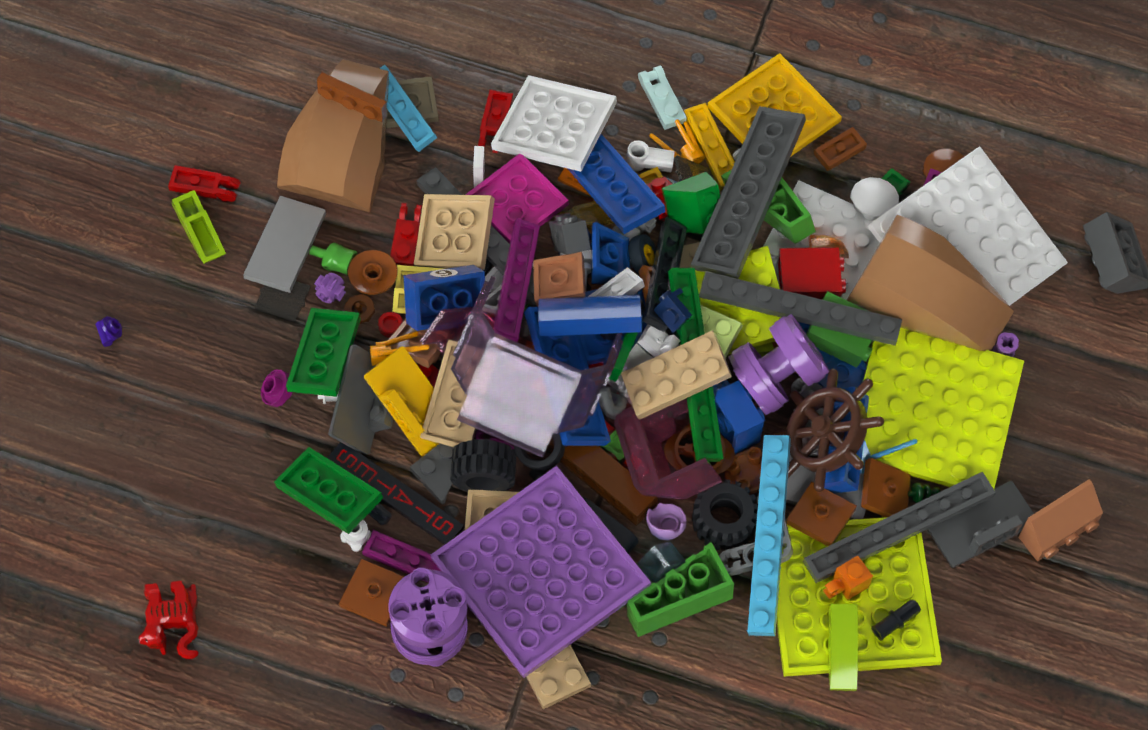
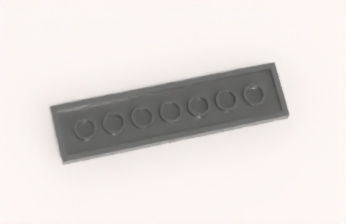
(748, 192)

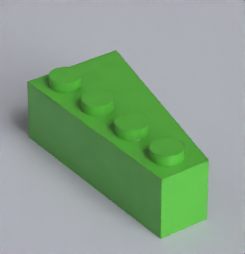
(787, 213)
(682, 592)

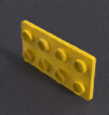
(404, 394)

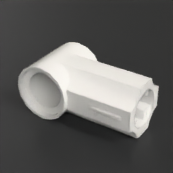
(649, 157)

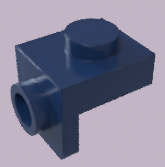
(672, 310)

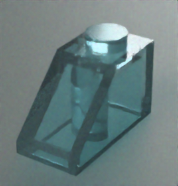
(660, 560)

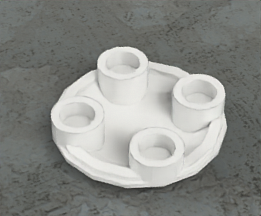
(874, 197)

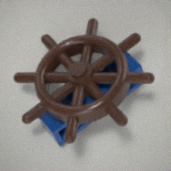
(836, 432)

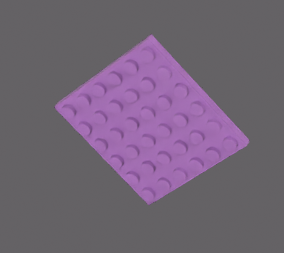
(541, 571)

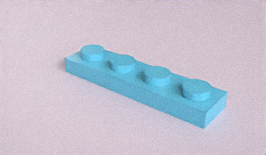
(407, 115)

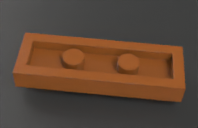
(351, 97)

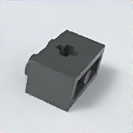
(569, 234)

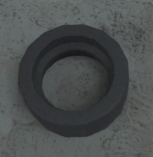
(548, 463)

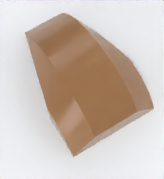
(337, 150)
(930, 288)

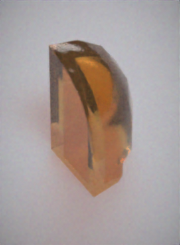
(828, 241)

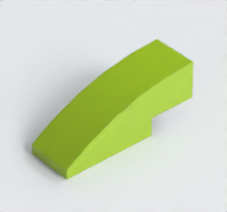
(198, 227)
(843, 647)

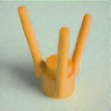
(689, 151)
(380, 351)

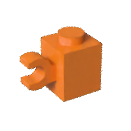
(849, 579)

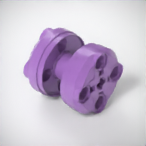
(764, 373)
(428, 617)

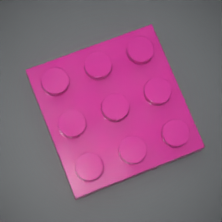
(520, 193)

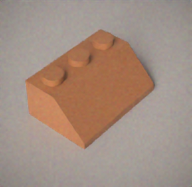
(1062, 521)

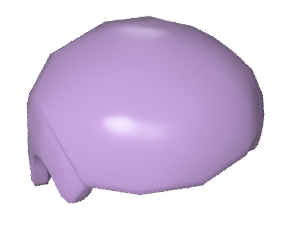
(666, 521)

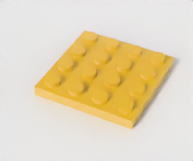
(775, 87)

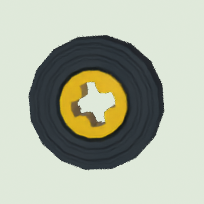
(641, 251)

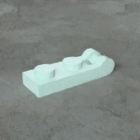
(662, 97)

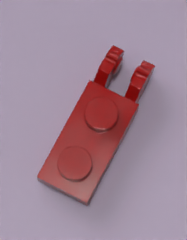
(495, 111)
(203, 182)
(406, 237)

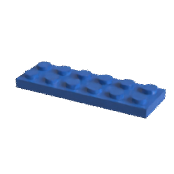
(618, 188)
(569, 351)

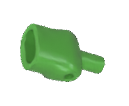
(334, 257)

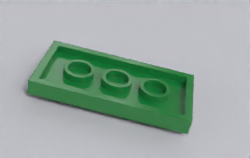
(323, 352)
(328, 490)

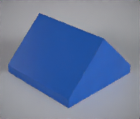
(608, 253)

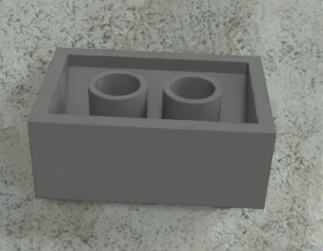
(1116, 254)

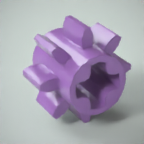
(329, 288)

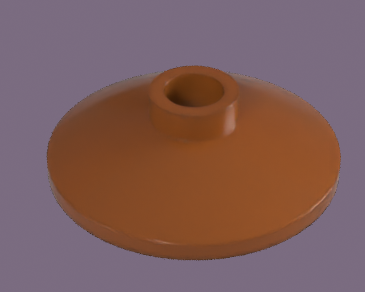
(371, 263)

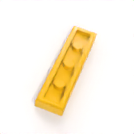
(710, 141)

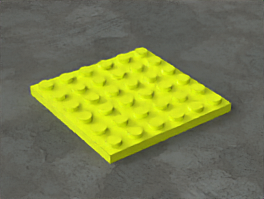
(946, 399)
(898, 577)

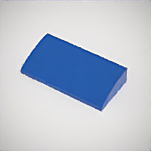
(589, 315)

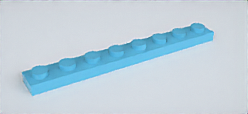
(769, 535)

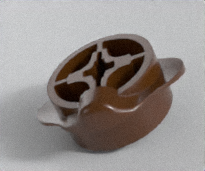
(673, 451)

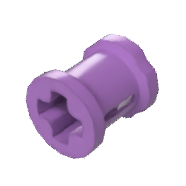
(1006, 344)

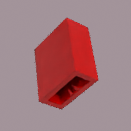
(811, 271)

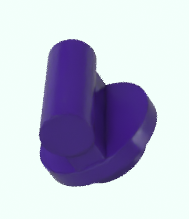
(109, 330)

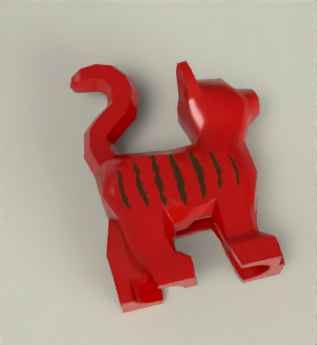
(170, 614)

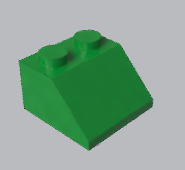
(692, 201)

